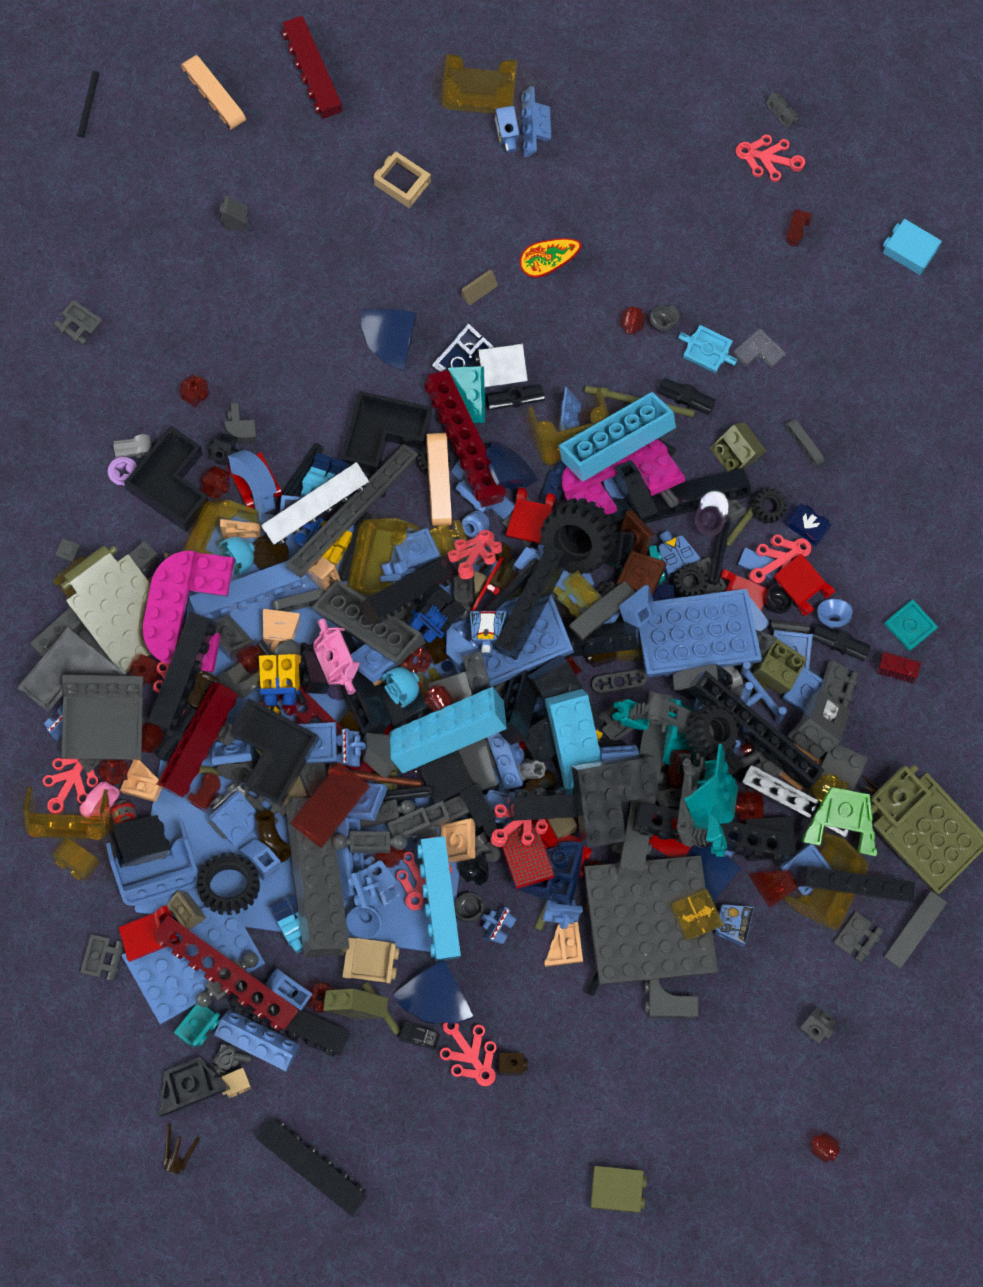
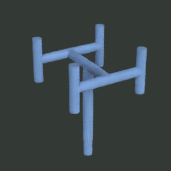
(745, 697)

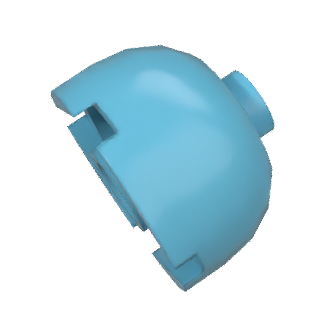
(240, 550)
(401, 685)

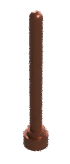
(378, 778)

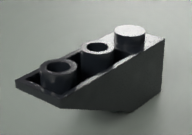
(635, 489)

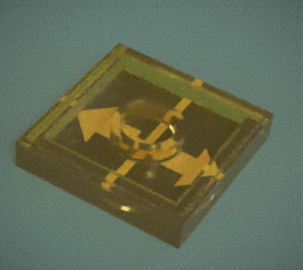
(696, 915)

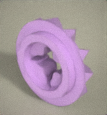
(119, 464)

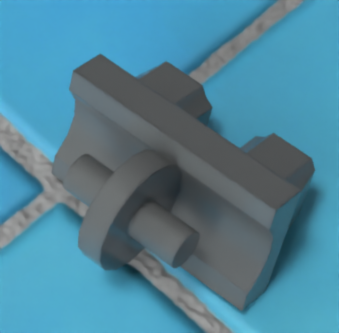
(483, 844)

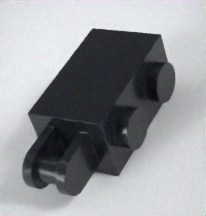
(311, 672)
(480, 808)

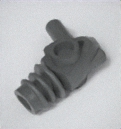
(228, 1057)

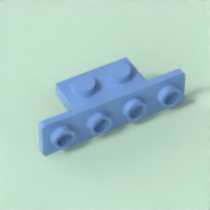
(535, 122)
(502, 509)
(508, 759)

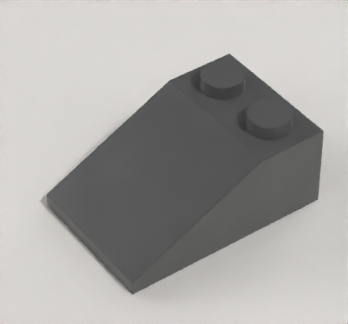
(844, 764)

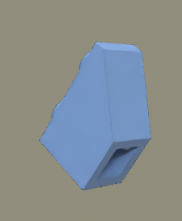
(638, 607)
(456, 645)
(262, 857)

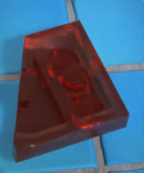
(774, 885)

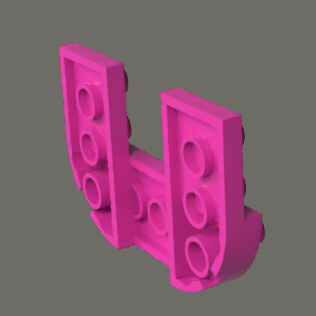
(653, 463)
(169, 597)

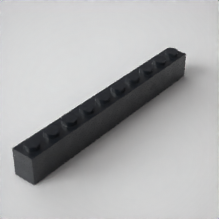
(731, 484)

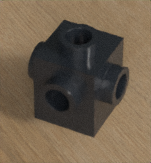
(222, 447)

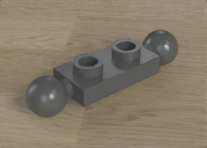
(464, 591)
(389, 811)
(369, 842)
(204, 998)

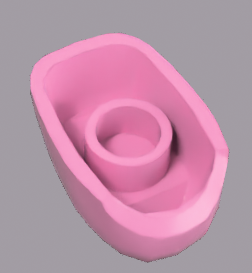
(93, 801)

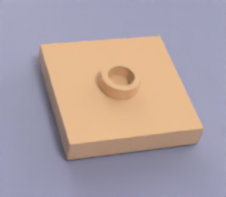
(459, 840)

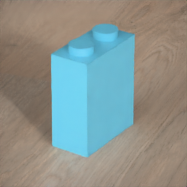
(911, 246)

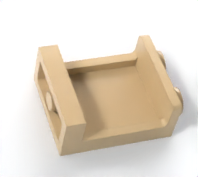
(370, 960)

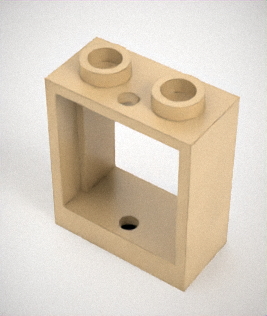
(414, 192)

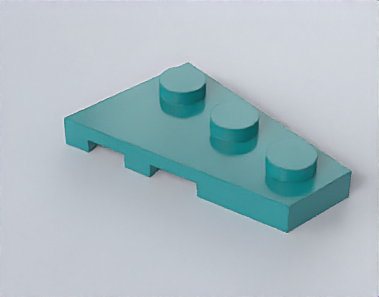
(472, 390)

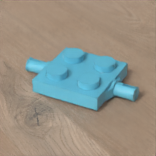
(707, 349)

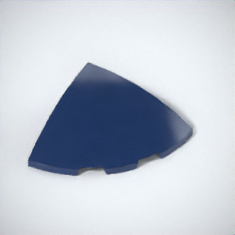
(389, 334)
(461, 350)
(508, 467)
(566, 865)
(717, 870)
(434, 997)

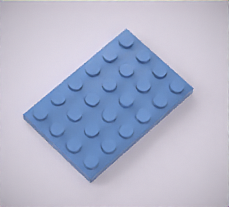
(699, 633)
(544, 644)
(172, 984)

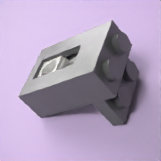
(820, 724)

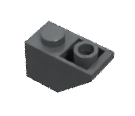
(234, 214)
(378, 753)

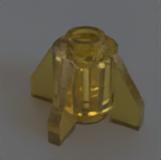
(824, 782)

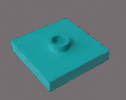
(911, 625)

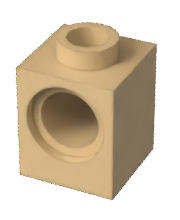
(237, 1081)

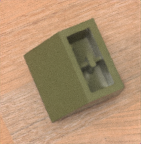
(737, 448)
(779, 667)

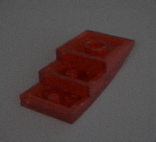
(330, 805)

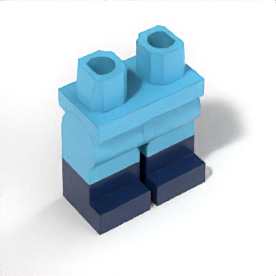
(321, 471)
(287, 923)

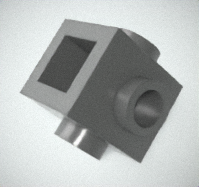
(819, 1025)

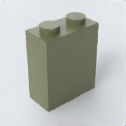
(355, 1004)
(618, 1190)

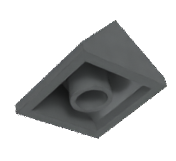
(232, 637)

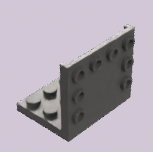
(102, 717)

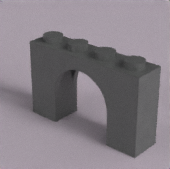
(667, 1006)

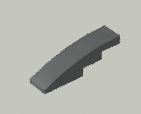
(601, 611)
(429, 818)
(915, 929)

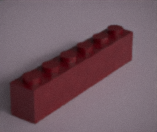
(312, 67)
(197, 739)

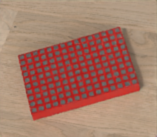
(527, 862)

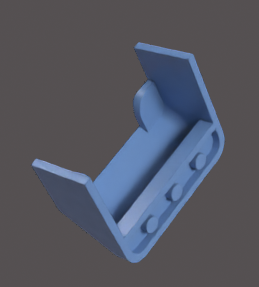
(158, 877)

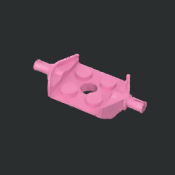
(341, 667)

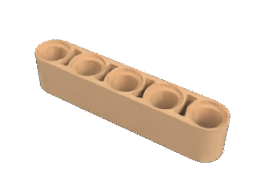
(213, 90)
(438, 479)

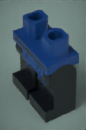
(436, 613)

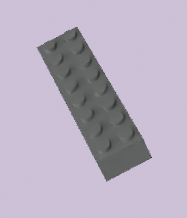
(317, 891)

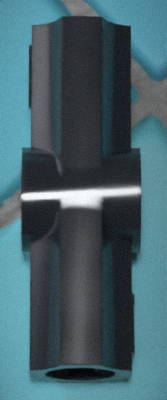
(527, 395)
(687, 396)
(841, 641)
(172, 739)

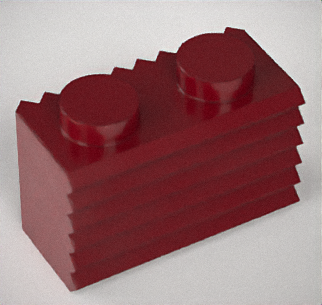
(898, 667)

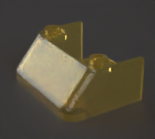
(549, 440)
(209, 519)
(372, 549)
(67, 825)
(828, 906)

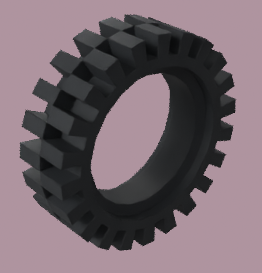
(228, 863)

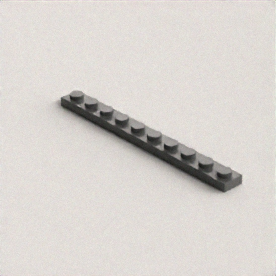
(351, 511)

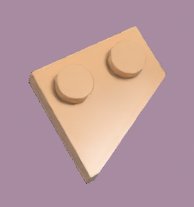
(241, 529)
(141, 782)
(565, 947)

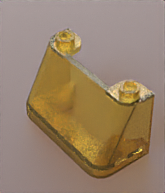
(477, 88)

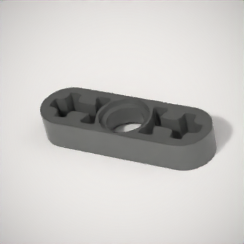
(806, 443)
(297, 601)
(604, 679)

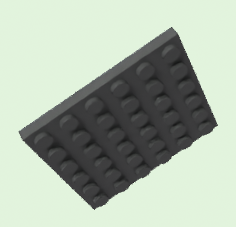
(636, 927)

